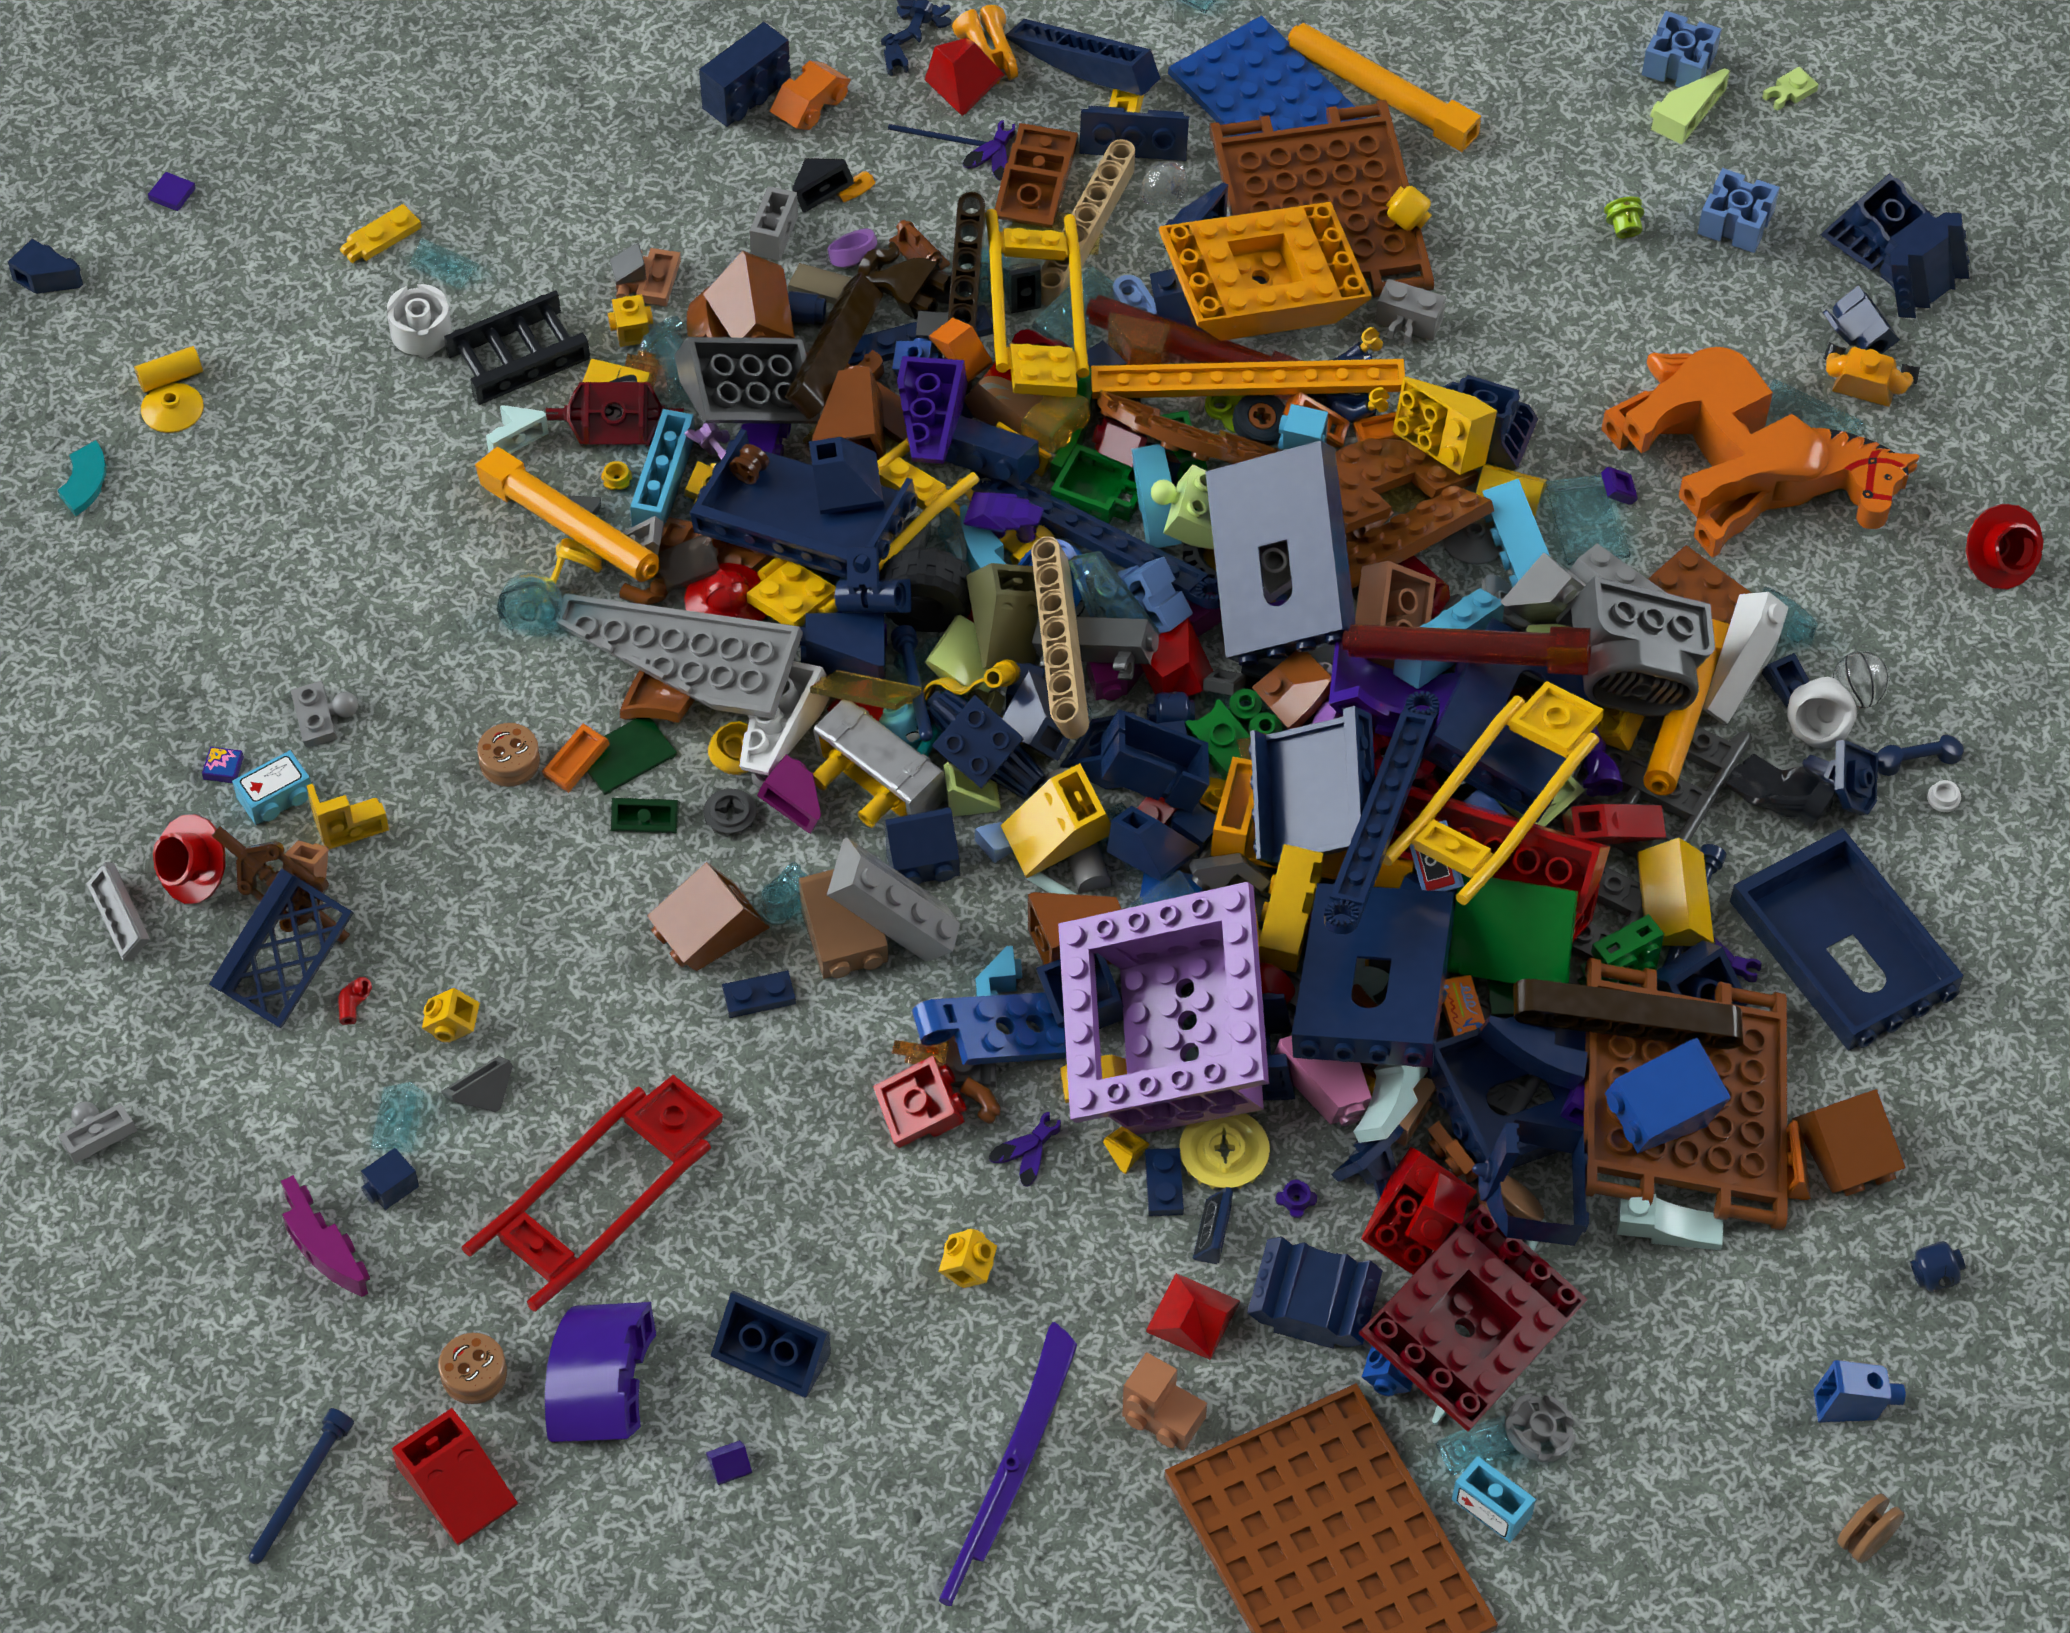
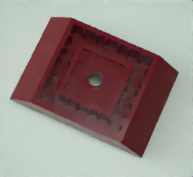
(1494, 1290)

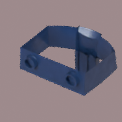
(1502, 1159)

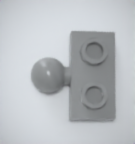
(316, 712)
(95, 1130)

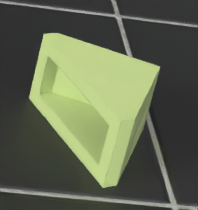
(967, 797)

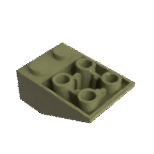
(1004, 612)

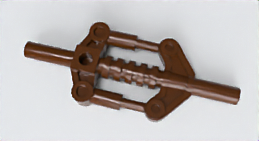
(253, 862)

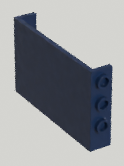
(783, 515)

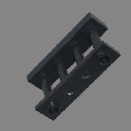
(527, 369)

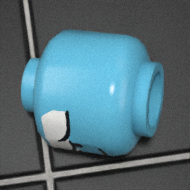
(902, 723)

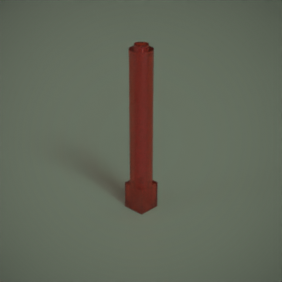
(1184, 340)
(1562, 650)

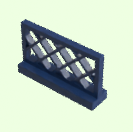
(257, 931)

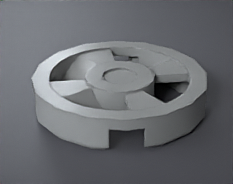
(1539, 1427)

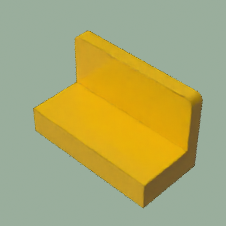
(1494, 476)

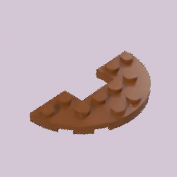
(1178, 435)
(1382, 465)

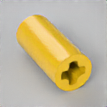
(168, 369)

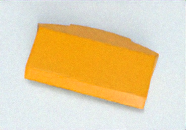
(863, 182)

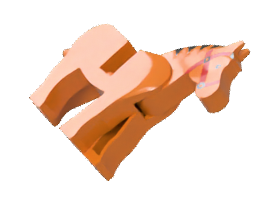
(1752, 468)

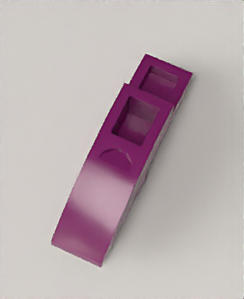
(322, 1244)

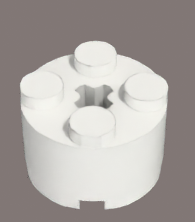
(419, 320)

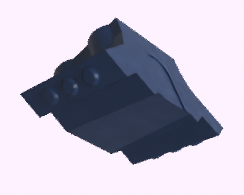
(1873, 220)
(1925, 261)
(1513, 420)
(1314, 1293)

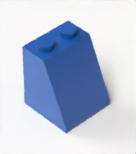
(1668, 1096)

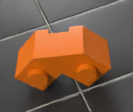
(802, 99)

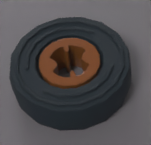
(1249, 427)

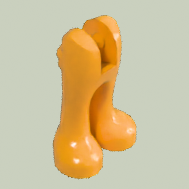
(993, 20)

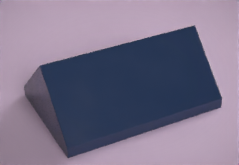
(771, 1344)

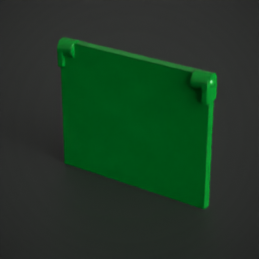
(1514, 932)

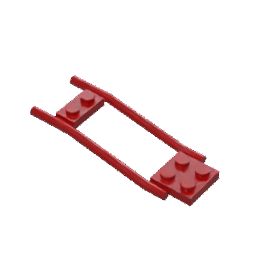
(668, 1118)

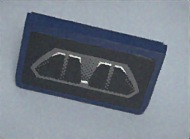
(1213, 1226)

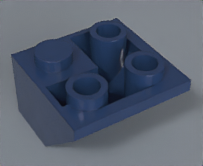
(845, 475)
(1032, 718)
(1148, 844)

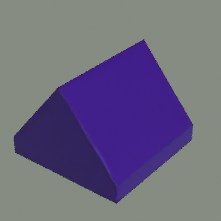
(729, 1462)

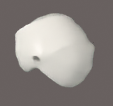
(1821, 712)

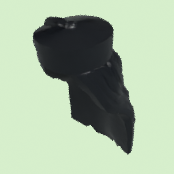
(1786, 792)

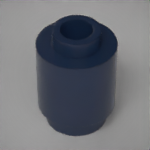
(807, 307)

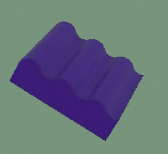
(171, 191)

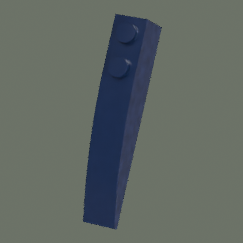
(1088, 56)

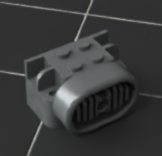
(1641, 646)

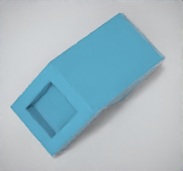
(999, 974)

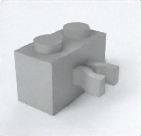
(1410, 311)

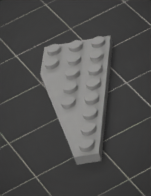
(709, 657)

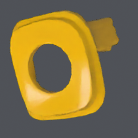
(576, 552)

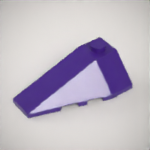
(931, 403)

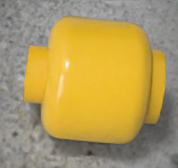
(1409, 208)

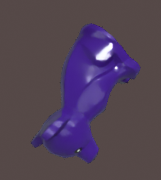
(1603, 773)

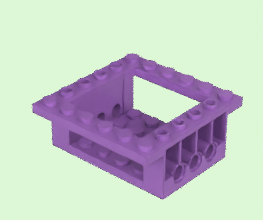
(1160, 949)

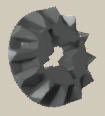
(718, 805)

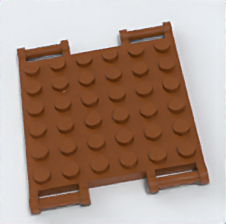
(1337, 162)
(1743, 1145)

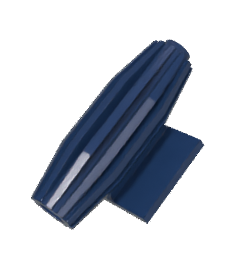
(982, 744)

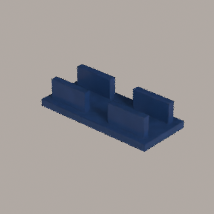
(1153, 133)

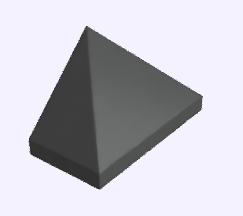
(482, 1087)

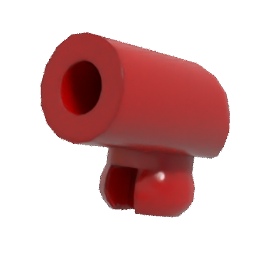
(351, 997)

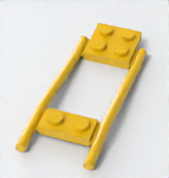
(1036, 367)
(793, 590)
(1549, 719)

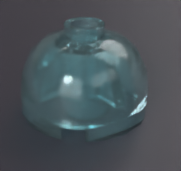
(530, 598)

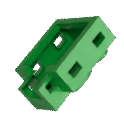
(1093, 484)
(1634, 950)

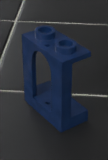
(1275, 1021)

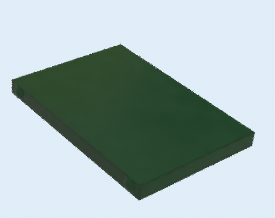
(631, 753)

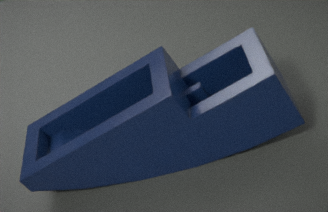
(1535, 1051)

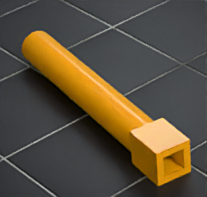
(1450, 122)
(509, 480)
(1679, 727)

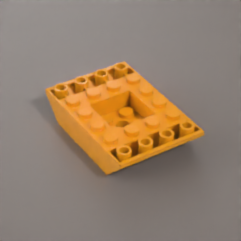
(1296, 250)

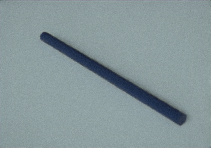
(935, 135)

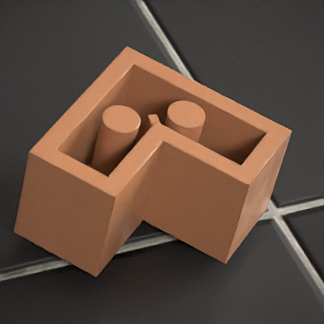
(1159, 1405)

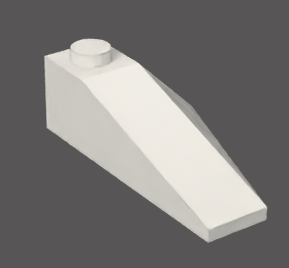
(1745, 652)
(797, 711)

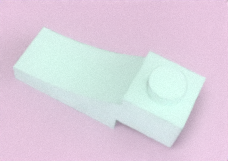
(1390, 1101)
(1669, 1224)

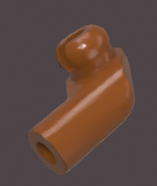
(648, 596)
(984, 1096)

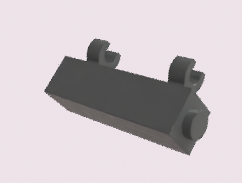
(1111, 641)

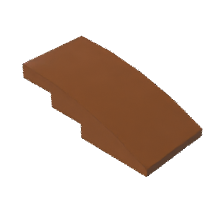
(1036, 175)

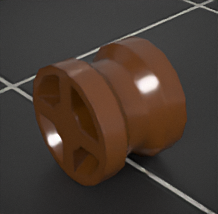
(749, 464)

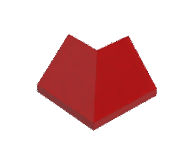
(961, 73)
(1178, 662)
(1193, 1316)

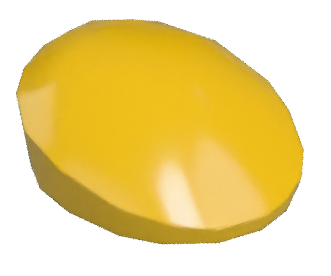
(726, 747)

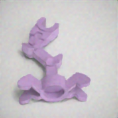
(708, 438)

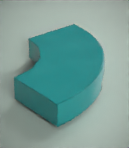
(86, 478)

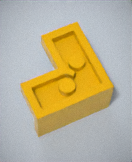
(345, 823)

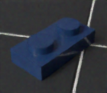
(758, 994)
(1164, 1182)

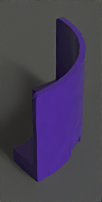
(1378, 691)
(593, 1369)

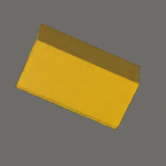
(1676, 892)

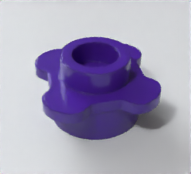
(1299, 1189)

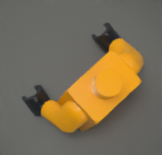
(1868, 374)

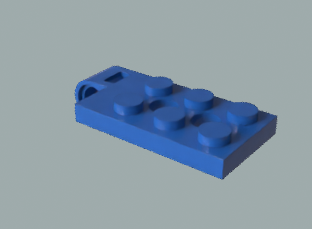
(975, 1030)

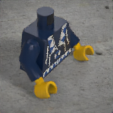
(1358, 405)

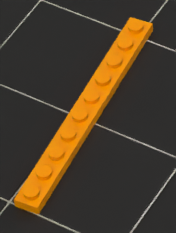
(1248, 378)

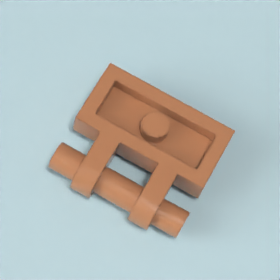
(661, 272)

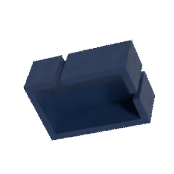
(745, 74)
(1155, 760)

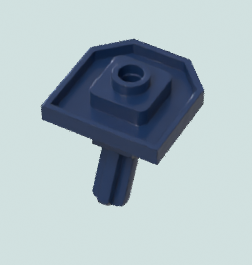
(1852, 773)
(1371, 1161)

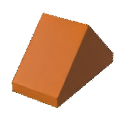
(961, 342)

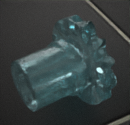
(664, 337)

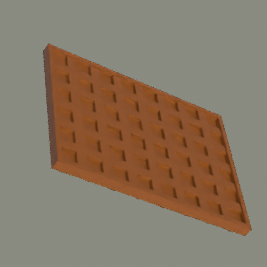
(1326, 1528)

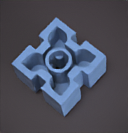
(1680, 50)
(1738, 210)
(1156, 594)

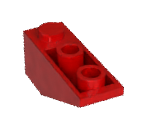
(1615, 823)

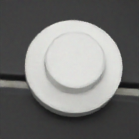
(1944, 796)

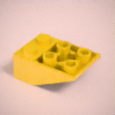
(1445, 424)
(1056, 822)

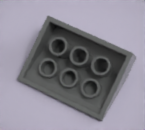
(742, 378)

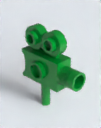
(1223, 727)

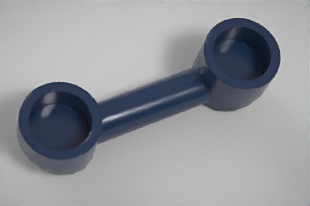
(1947, 750)

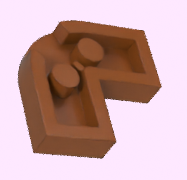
(1457, 1158)

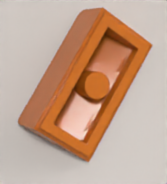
(1797, 1169)

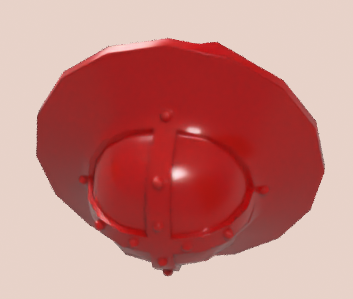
(2004, 546)
(725, 593)
(189, 859)

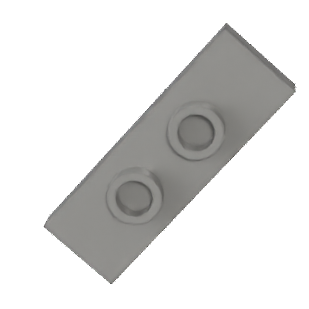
(118, 911)

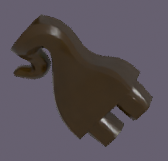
(909, 282)

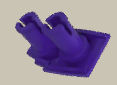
(1002, 513)

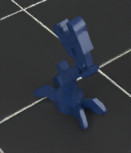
(921, 12)

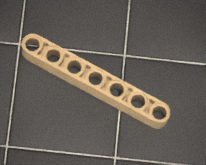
(1092, 213)
(1060, 638)

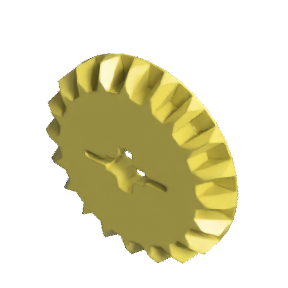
(1242, 1165)

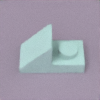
(519, 429)

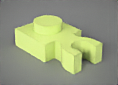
(1791, 86)

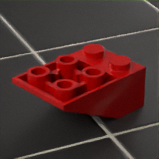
(1398, 1206)
(453, 1476)

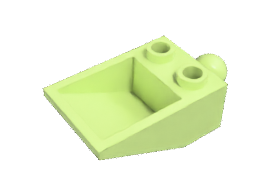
(1183, 520)

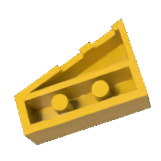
(1289, 907)

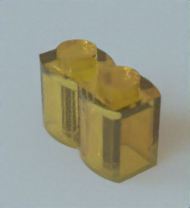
(1055, 420)

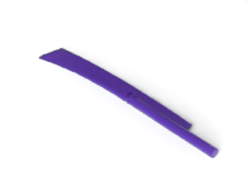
(1042, 1397)

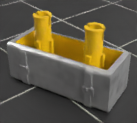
(877, 762)

